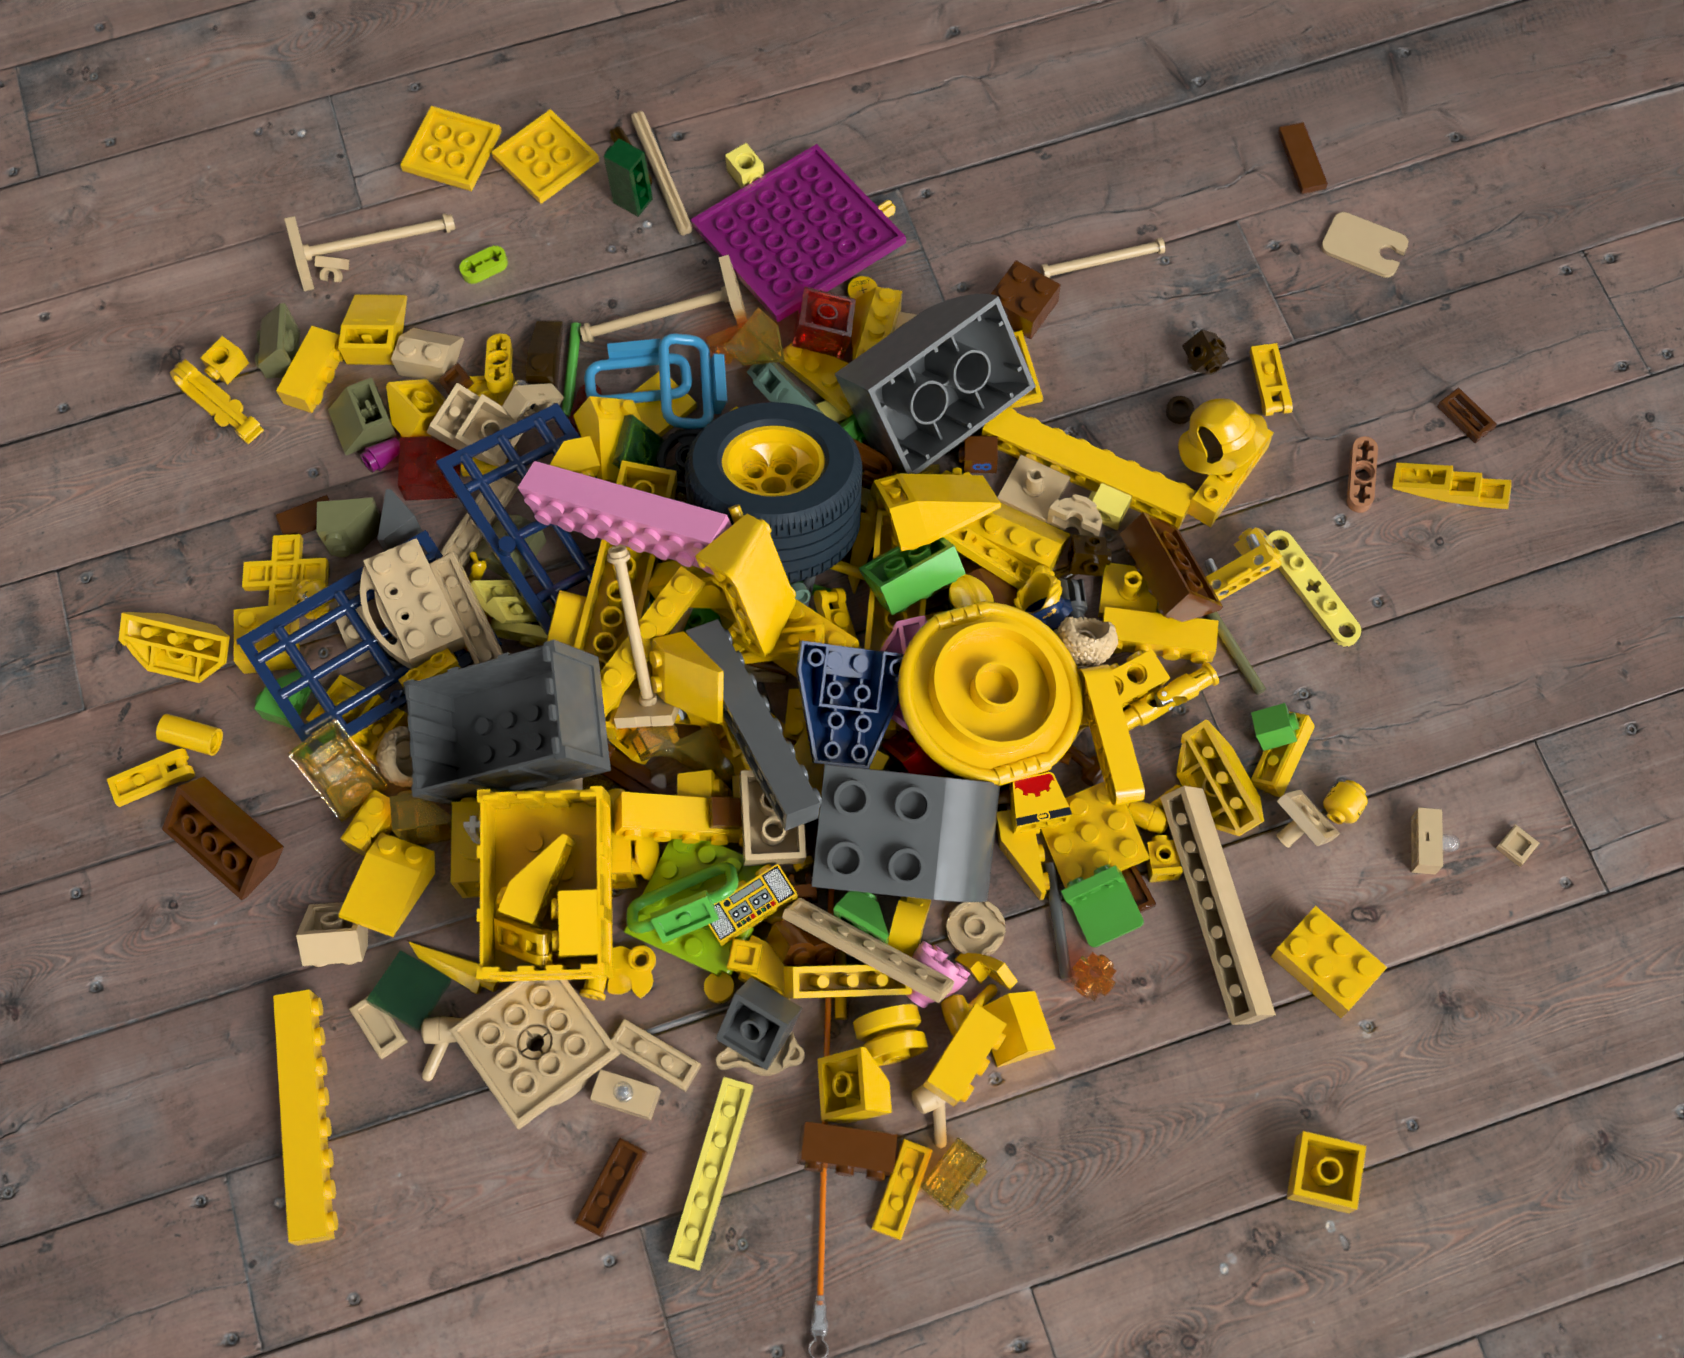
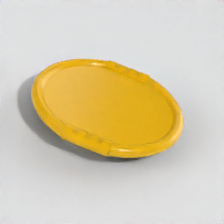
(990, 693)

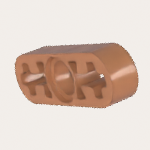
(1354, 482)

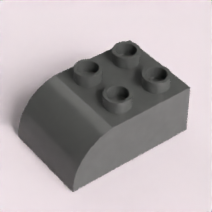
(936, 380)
(905, 834)

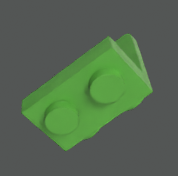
(1103, 905)

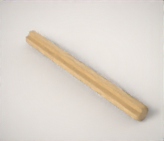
(661, 173)

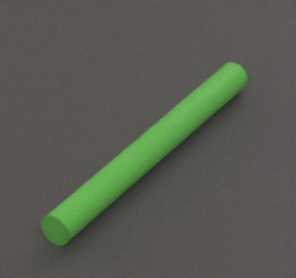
(571, 369)

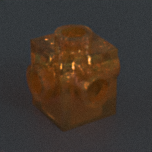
(1092, 986)

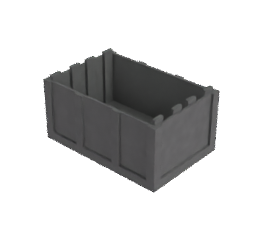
(507, 724)

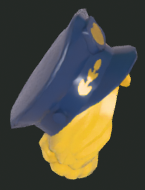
(1043, 597)

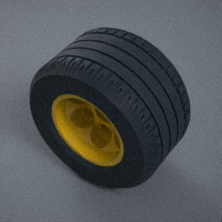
(789, 471)

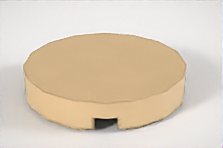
(975, 928)

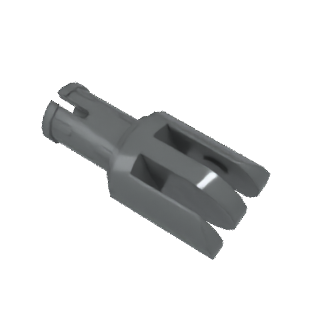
(1075, 592)

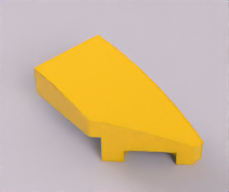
(984, 966)

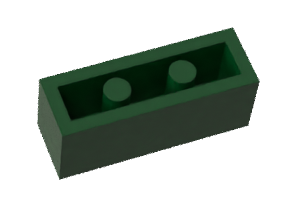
(628, 177)

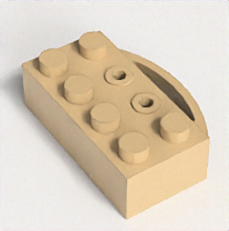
(430, 620)

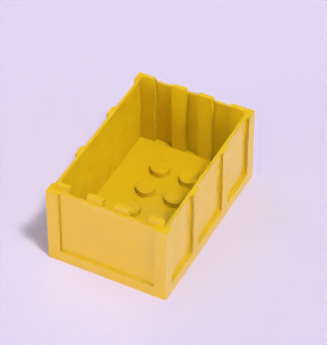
(512, 834)

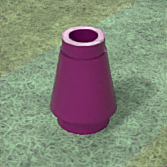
(380, 454)

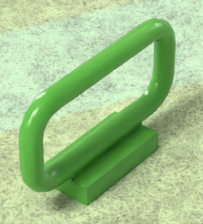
(685, 914)

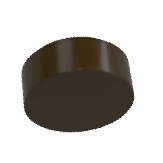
(1179, 409)

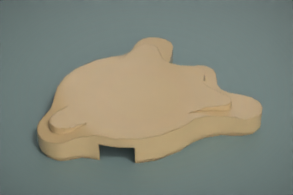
(789, 1055)

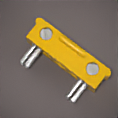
(1243, 569)

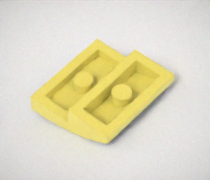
(502, 601)

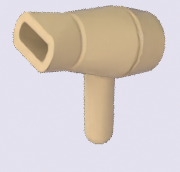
(437, 1032)
(925, 1102)

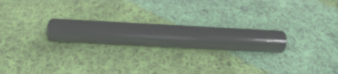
(1058, 923)

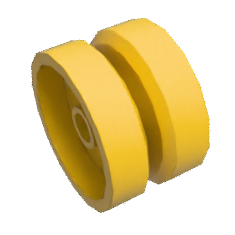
(891, 1034)

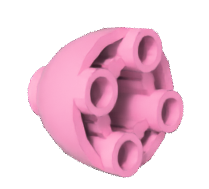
(936, 959)

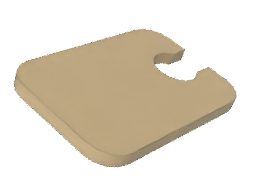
(1360, 244)

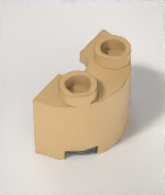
(1077, 513)

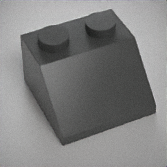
(758, 1023)

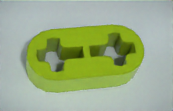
(483, 264)

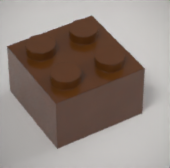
(1027, 298)

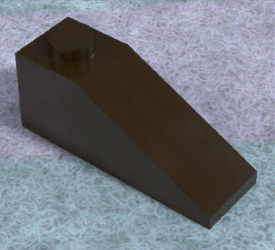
(544, 353)

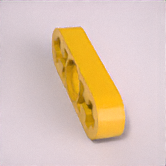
(494, 355)

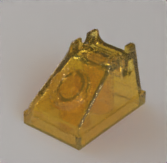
(337, 769)

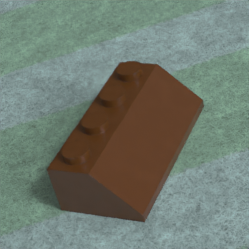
(1169, 569)
(221, 836)

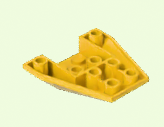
(932, 504)

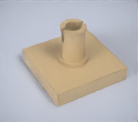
(1033, 488)
(1306, 820)

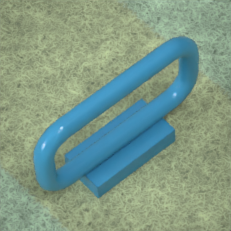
(632, 355)
(712, 379)

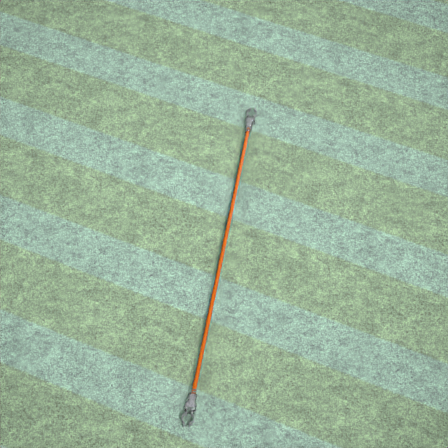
(819, 1323)

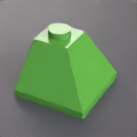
(863, 913)

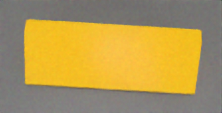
(1279, 763)

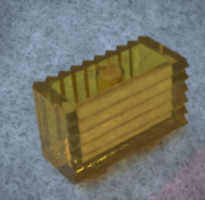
(954, 1175)

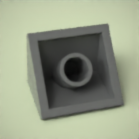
(396, 522)

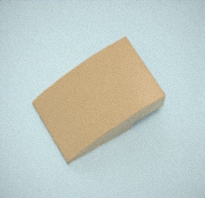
(470, 418)

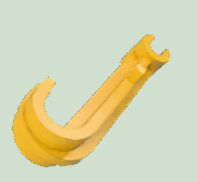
(215, 401)

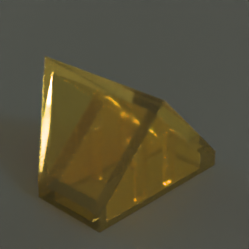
(756, 341)

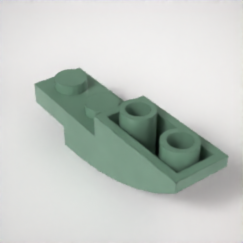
(778, 386)

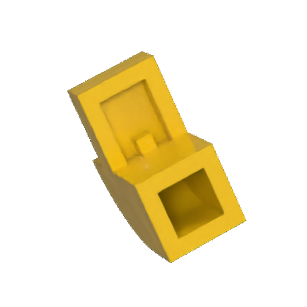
(908, 924)

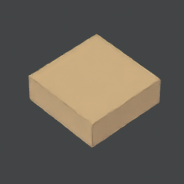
(1517, 845)

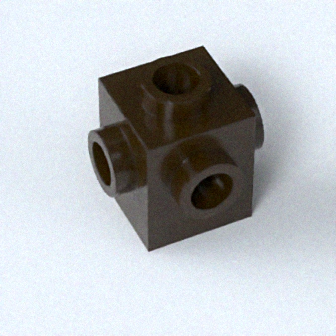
(1205, 352)
(1088, 555)

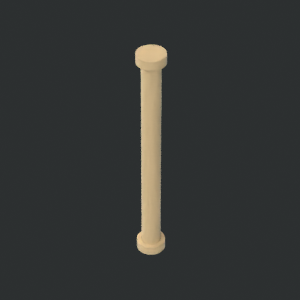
(1157, 246)

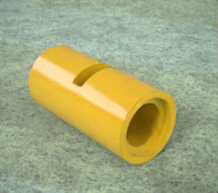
(189, 734)

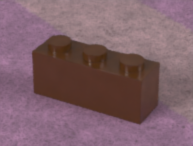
(847, 1150)

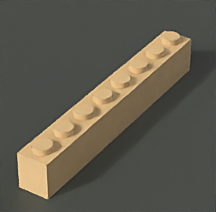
(1217, 906)

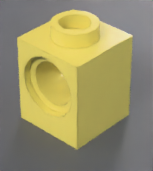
(744, 165)
(1111, 505)

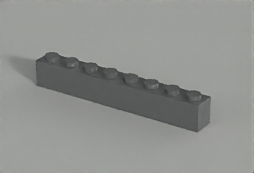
(758, 732)

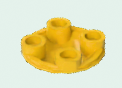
(645, 857)

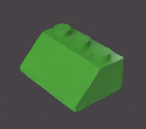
(911, 575)

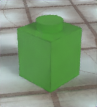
(1275, 726)

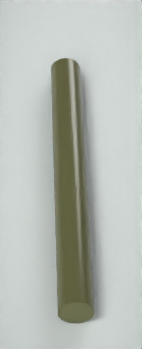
(1238, 655)

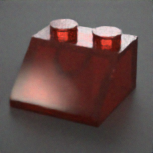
(824, 322)
(418, 473)

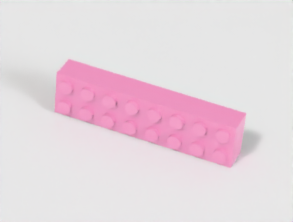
(621, 514)

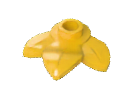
(628, 974)

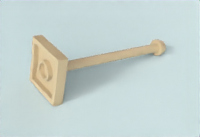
(305, 253)
(728, 293)
(642, 705)

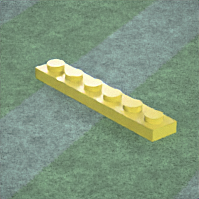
(711, 1174)

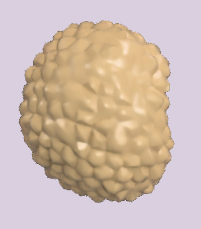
(1088, 640)
(395, 757)

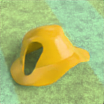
(1236, 430)

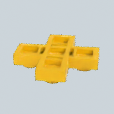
(283, 570)

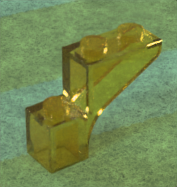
(696, 751)

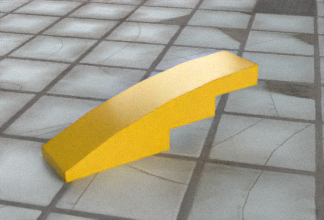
(1451, 486)

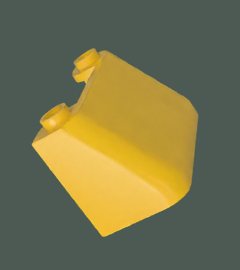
(753, 582)

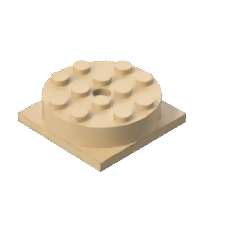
(500, 1040)

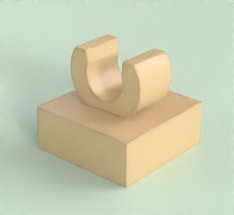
(331, 264)

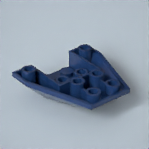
(846, 700)

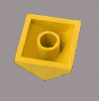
(1025, 1028)

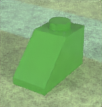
(269, 709)

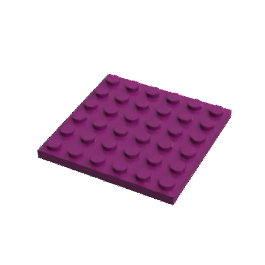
(798, 231)

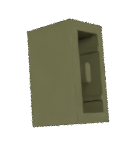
(361, 417)

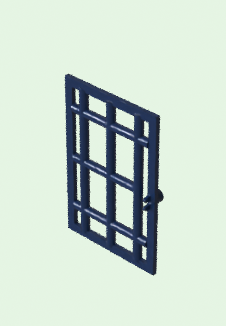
(505, 546)
(311, 677)

